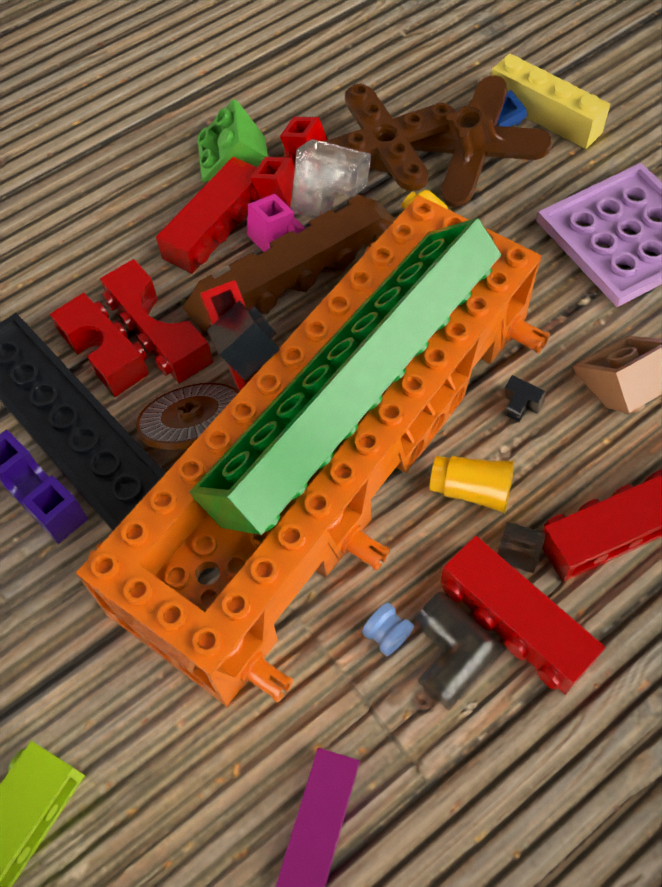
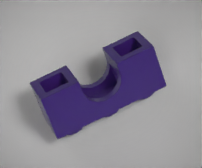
(36, 492)

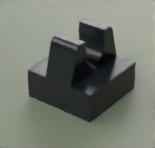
(522, 397)

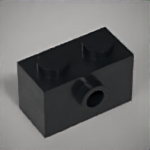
(244, 339)

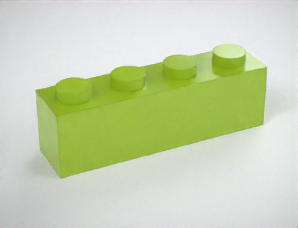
(30, 803)

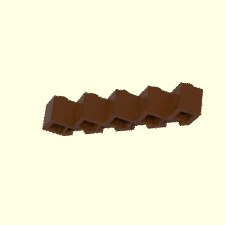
(298, 258)

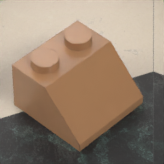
(625, 373)

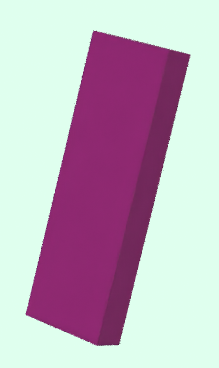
(319, 821)

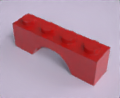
(177, 346)

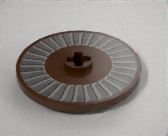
(182, 414)

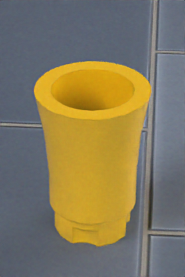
(473, 480)

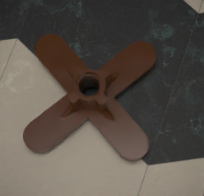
(475, 135)
(390, 137)

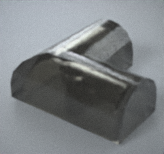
(465, 647)

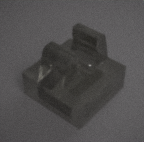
(521, 546)

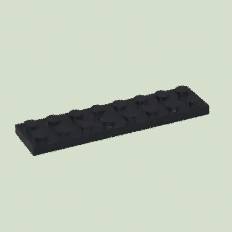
(72, 425)

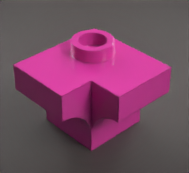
(269, 220)

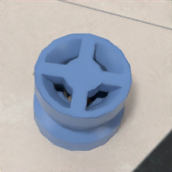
(387, 629)

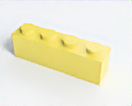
(554, 102)

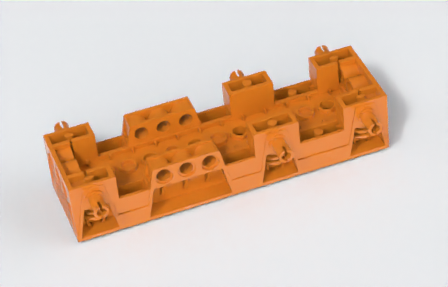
(153, 558)

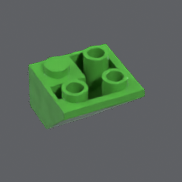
(227, 137)

